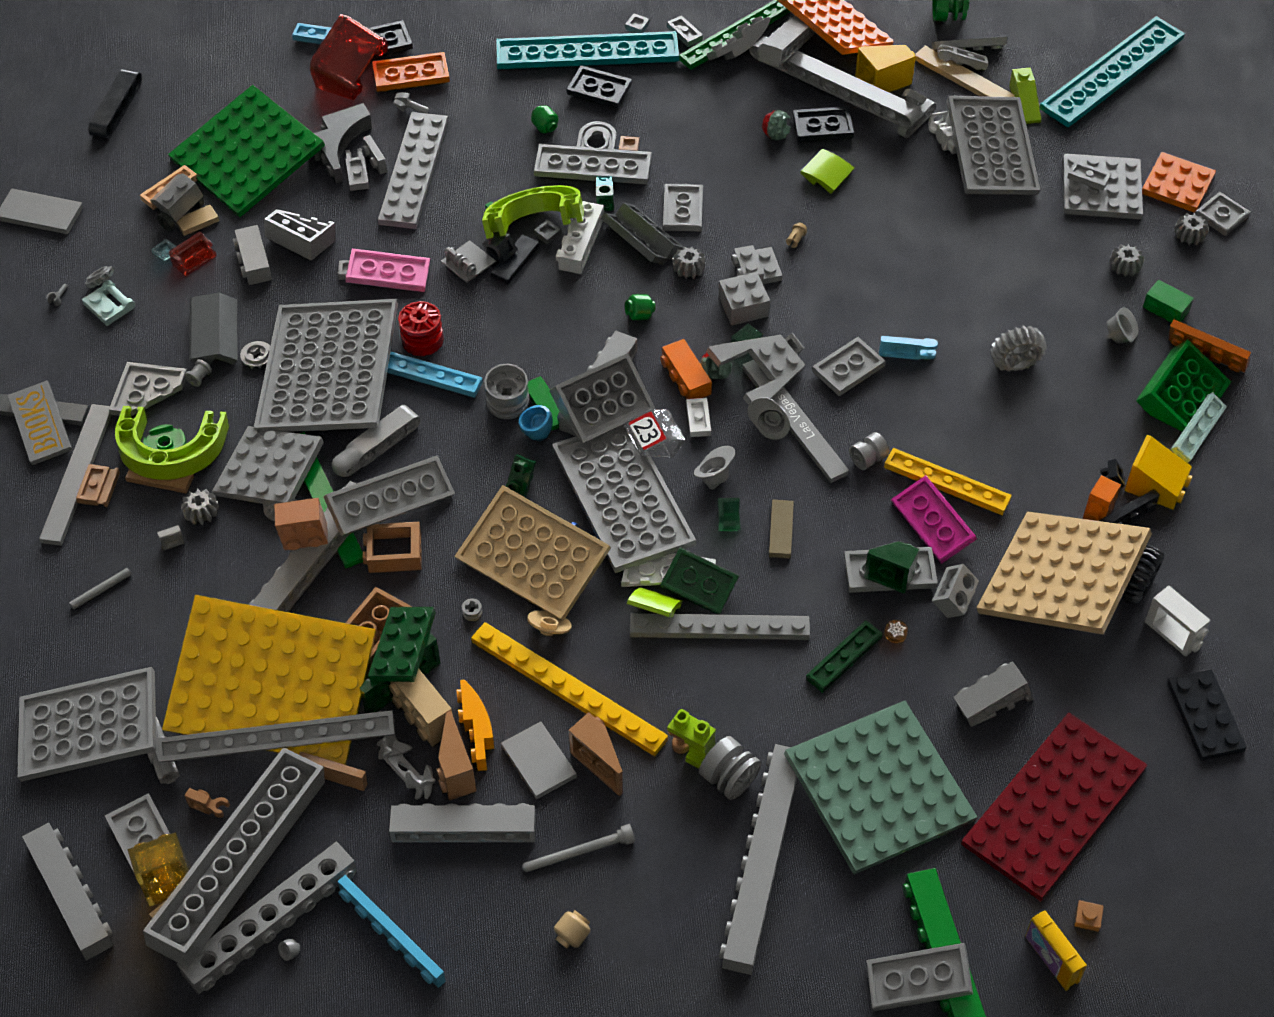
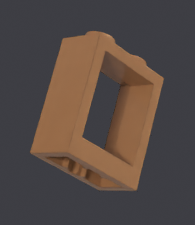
(393, 562)

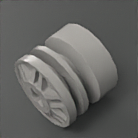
(506, 391)
(730, 767)

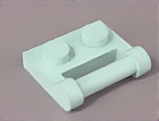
(103, 307)

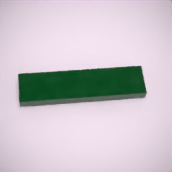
(844, 656)

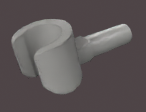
(56, 295)

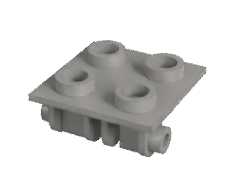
(467, 261)

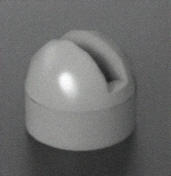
(288, 949)

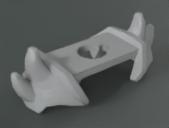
(392, 753)

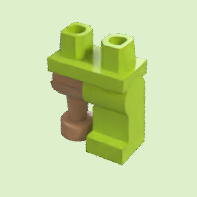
(691, 735)

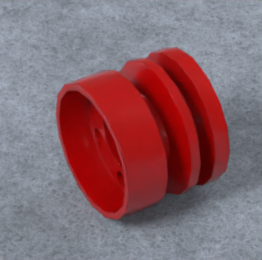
(421, 328)

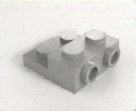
(760, 261)

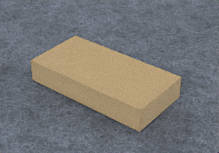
(197, 220)

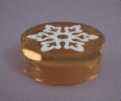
(896, 631)

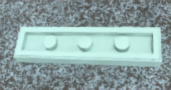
(1199, 427)

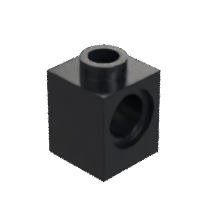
(500, 247)

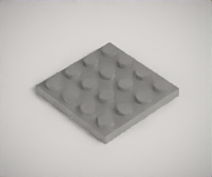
(1120, 197)
(268, 466)

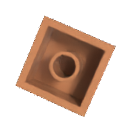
(301, 524)

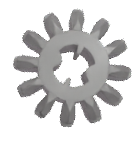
(1191, 229)
(1126, 260)
(689, 262)
(199, 506)

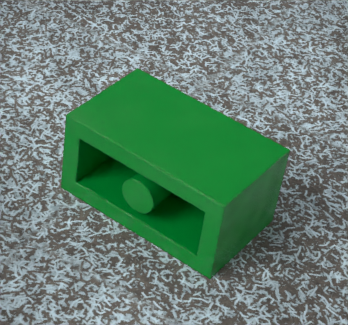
(1168, 302)

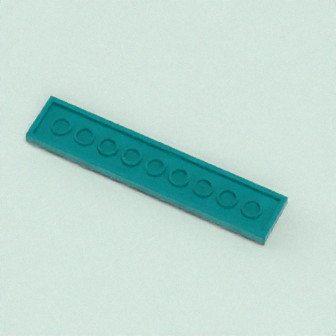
(587, 50)
(1111, 71)

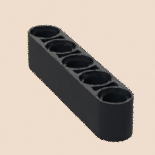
(115, 104)

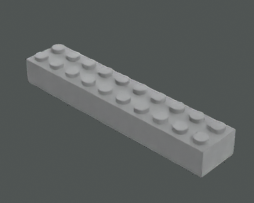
(234, 857)

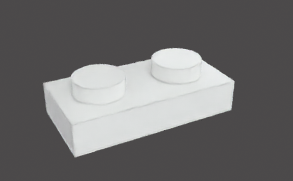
(698, 417)

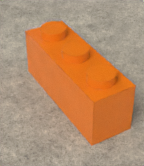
(686, 370)

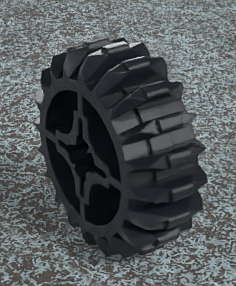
(1144, 574)

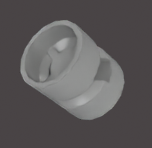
(870, 450)

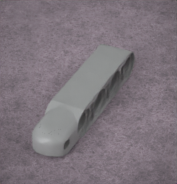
(376, 441)

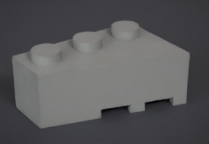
(299, 234)

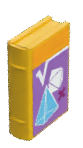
(1055, 950)

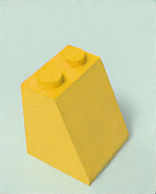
(886, 66)
(1159, 470)

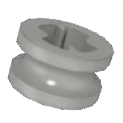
(466, 606)

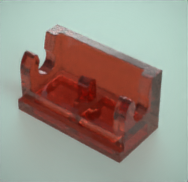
(192, 254)

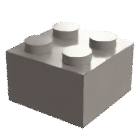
(744, 298)

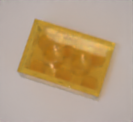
(159, 866)

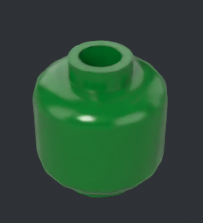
(544, 119)
(639, 307)

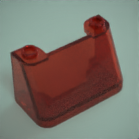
(345, 56)

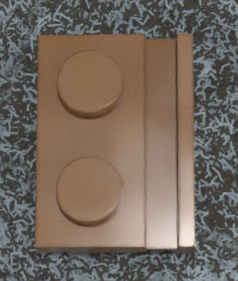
(97, 485)

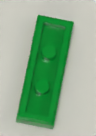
(540, 395)

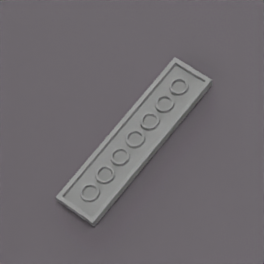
(413, 170)

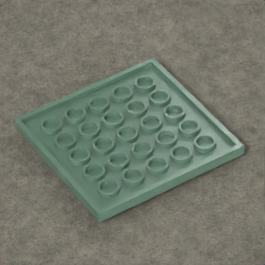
(880, 786)

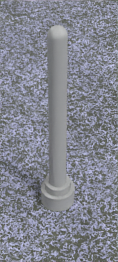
(623, 835)

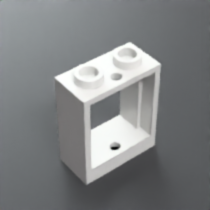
(1184, 613)

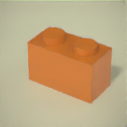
(1101, 499)

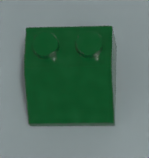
(892, 565)

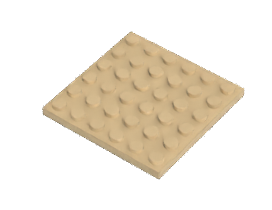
(1065, 572)

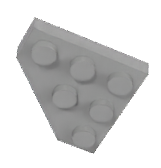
(145, 386)

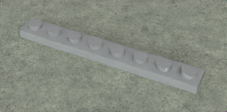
(720, 626)

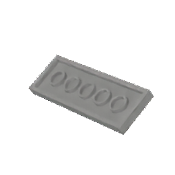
(389, 495)

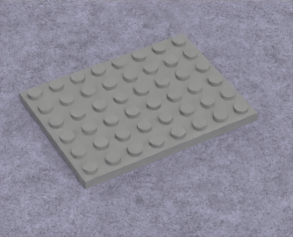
(327, 366)

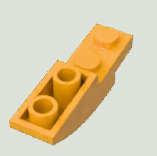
(476, 722)

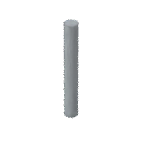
(100, 588)

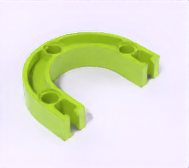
(546, 198)
(171, 462)

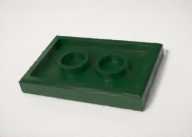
(699, 581)

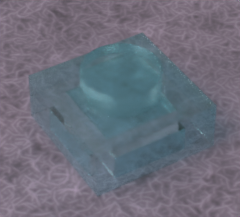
(162, 250)

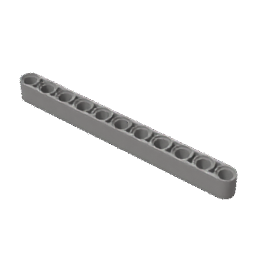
(848, 88)

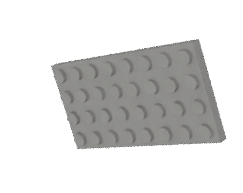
(624, 498)

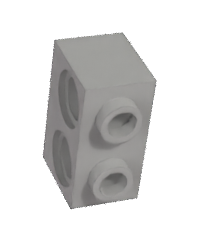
(955, 591)

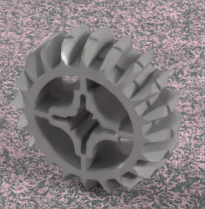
(1018, 348)

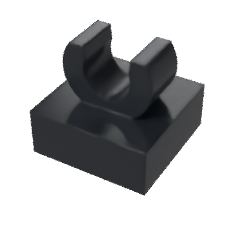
(1114, 472)

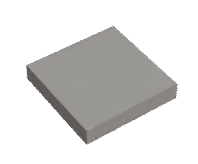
(1223, 213)

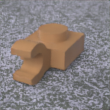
(202, 801)

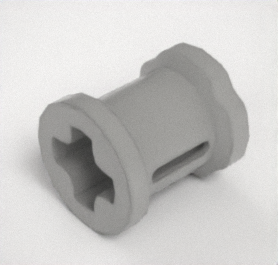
(198, 372)

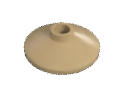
(548, 623)

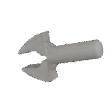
(402, 102)

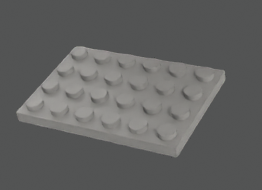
(993, 145)
(86, 724)

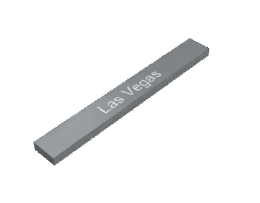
(802, 428)

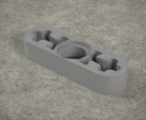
(927, 109)

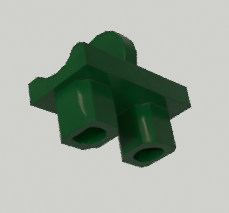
(521, 475)

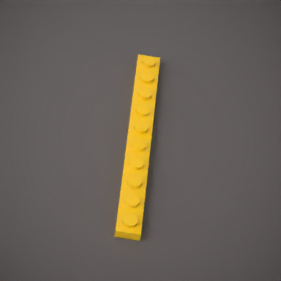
(570, 689)

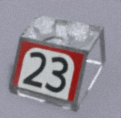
(655, 433)

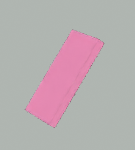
(388, 270)

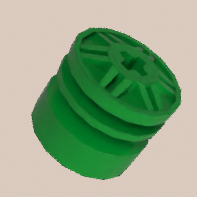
(942, 8)

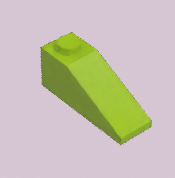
(1024, 86)

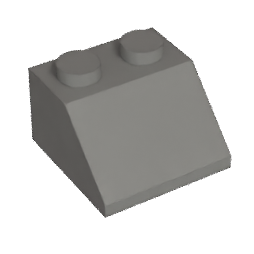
(177, 196)

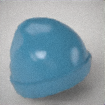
(536, 422)

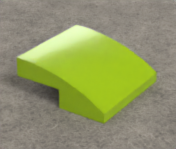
(827, 170)
(654, 602)

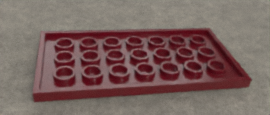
(1054, 806)

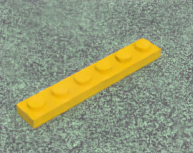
(948, 481)

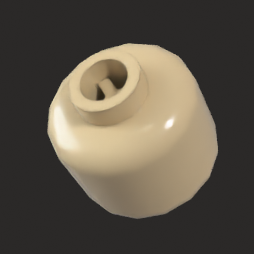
(572, 929)

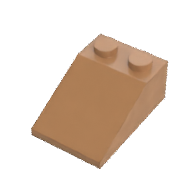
(594, 749)
(455, 768)

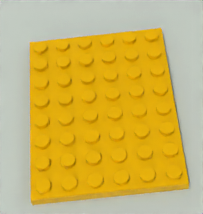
(266, 669)

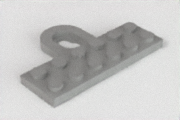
(587, 162)

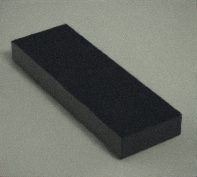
(507, 270)

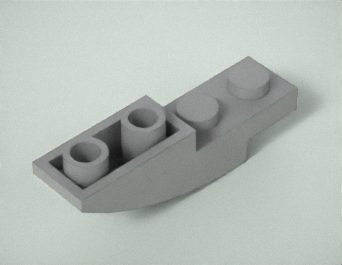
(741, 41)

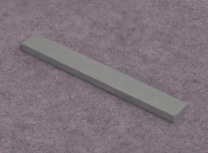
(83, 454)

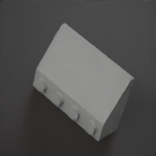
(602, 398)

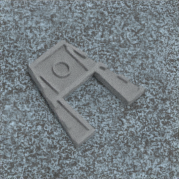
(772, 356)

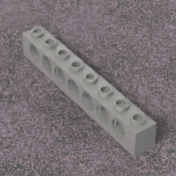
(272, 904)

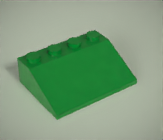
(1181, 386)

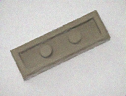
(781, 529)

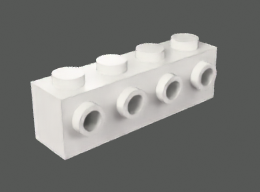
(580, 239)

